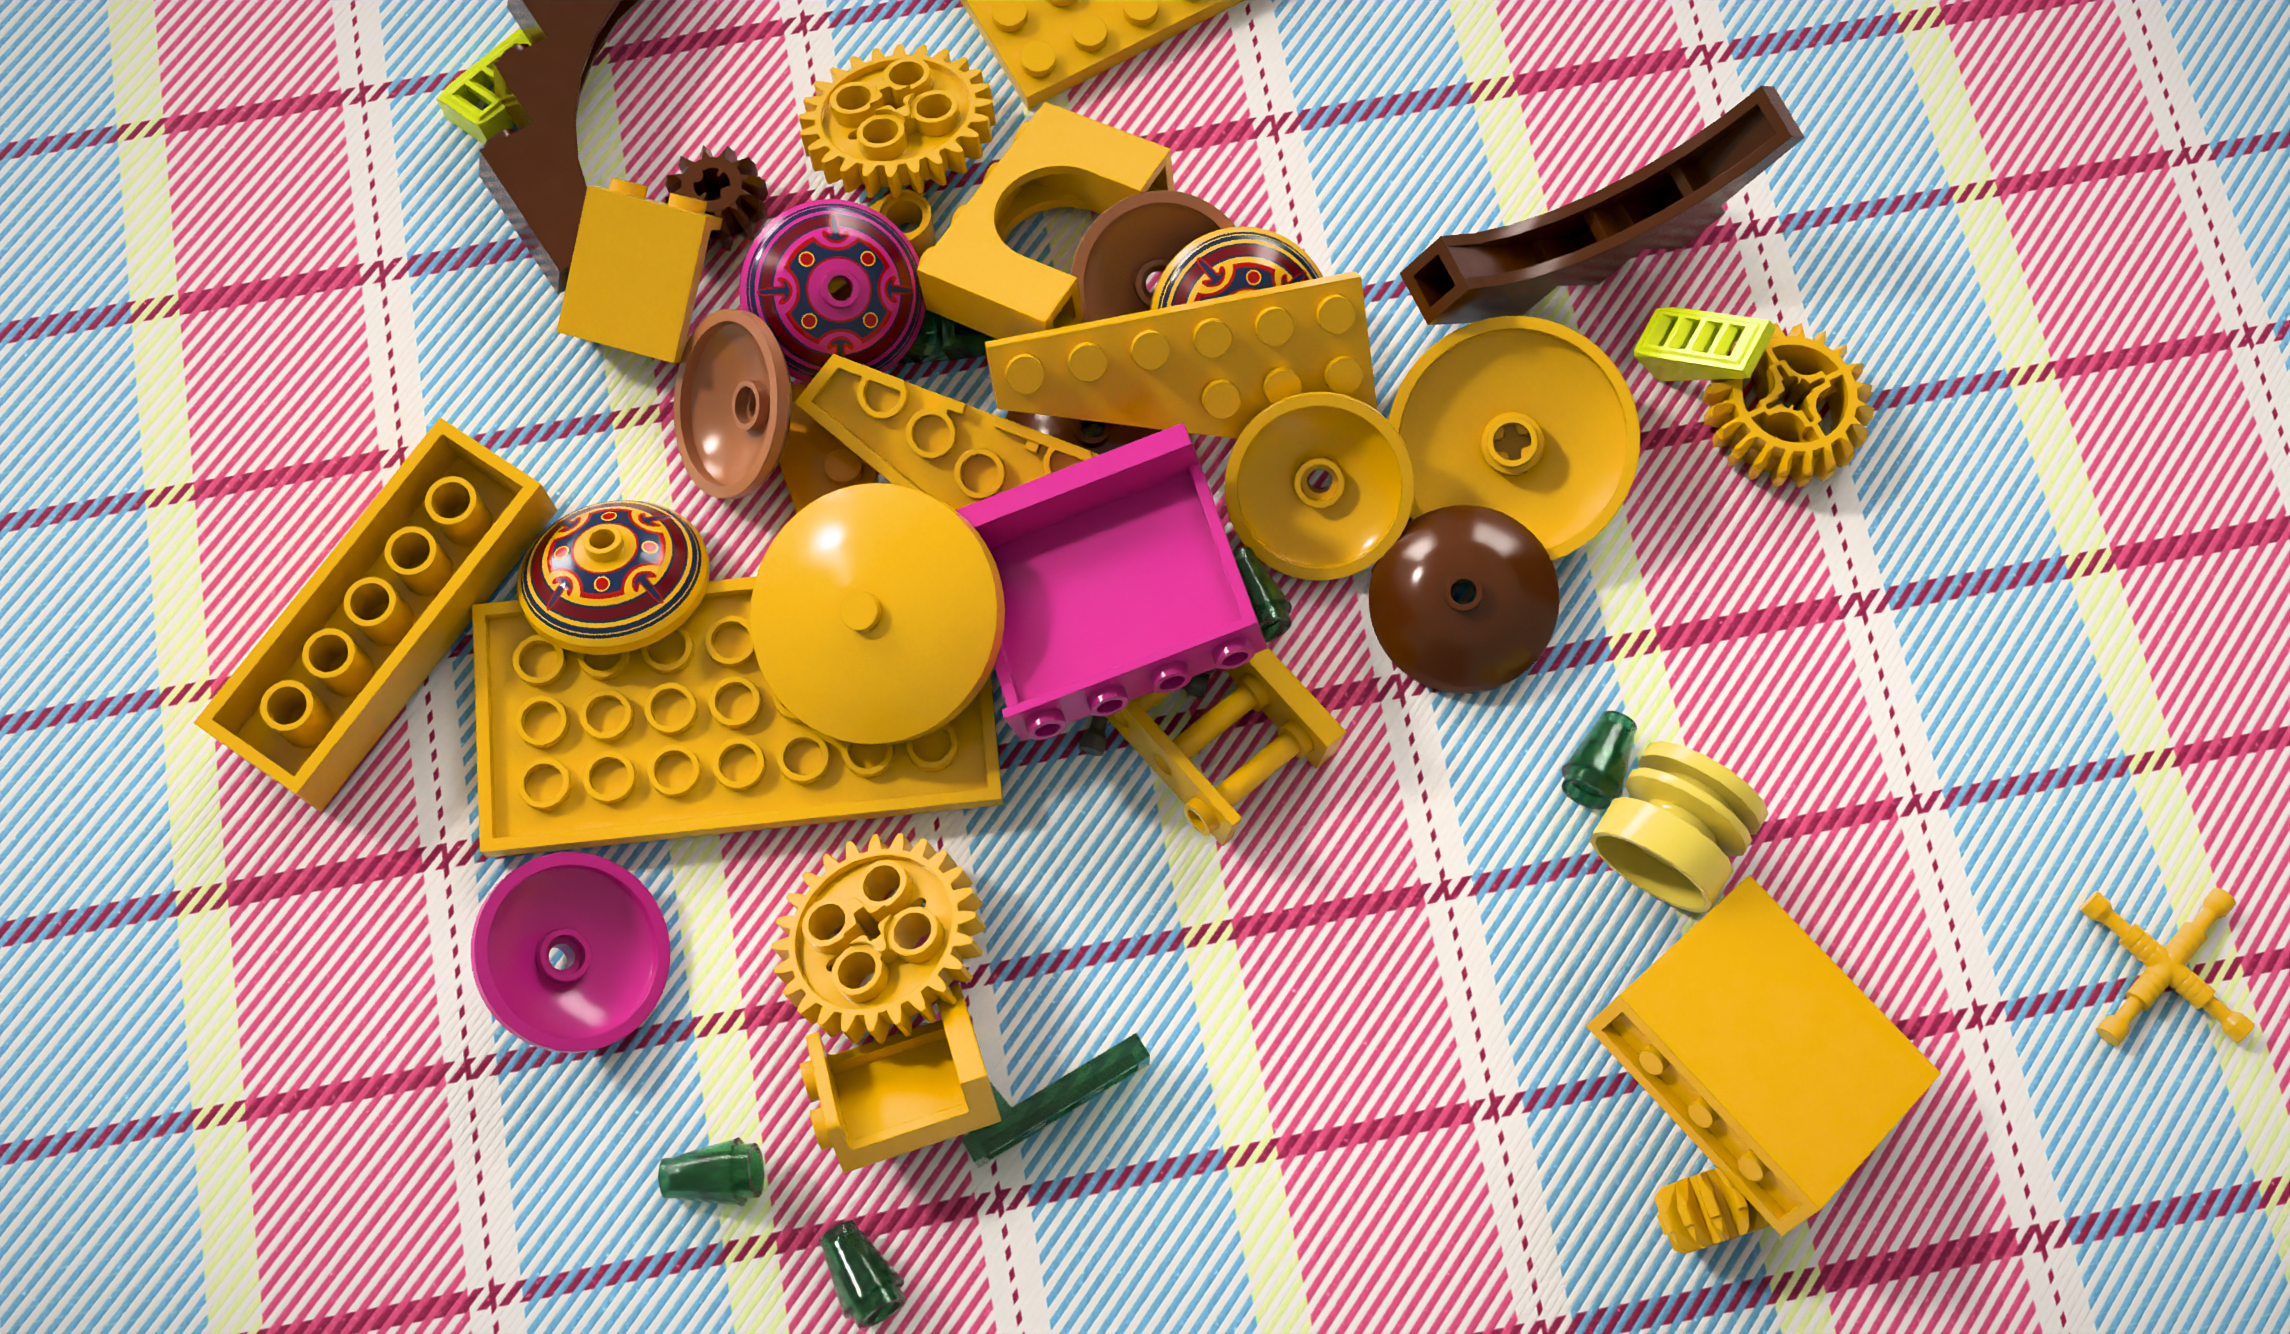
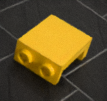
(636, 270)
(900, 1091)

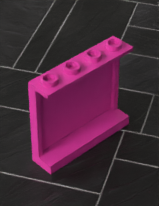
(1112, 584)

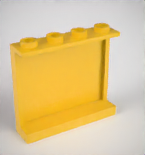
(1765, 1055)

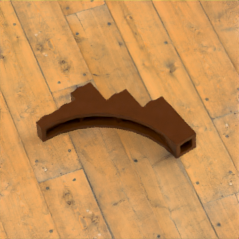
(538, 168)
(1589, 239)

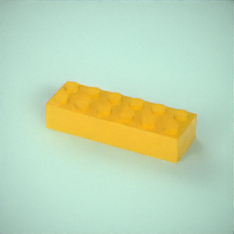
(378, 614)

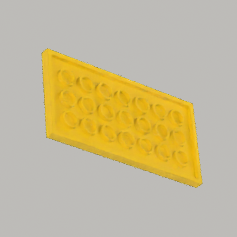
(685, 741)

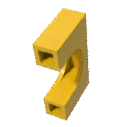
(1051, 164)

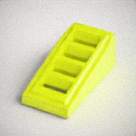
(464, 92)
(1696, 343)

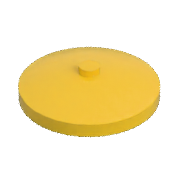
(1521, 425)
(877, 614)

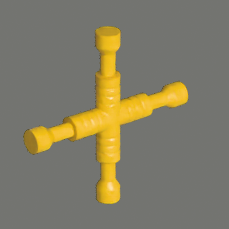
(2166, 967)

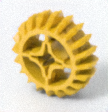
(1794, 373)

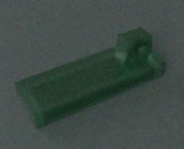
(1055, 1100)

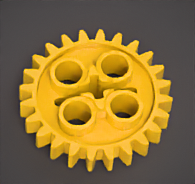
(897, 121)
(878, 938)

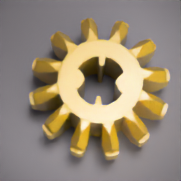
(1705, 1212)

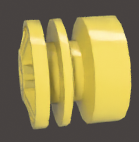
(1679, 826)

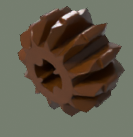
(733, 181)

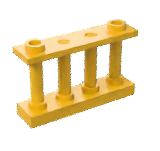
(1260, 684)

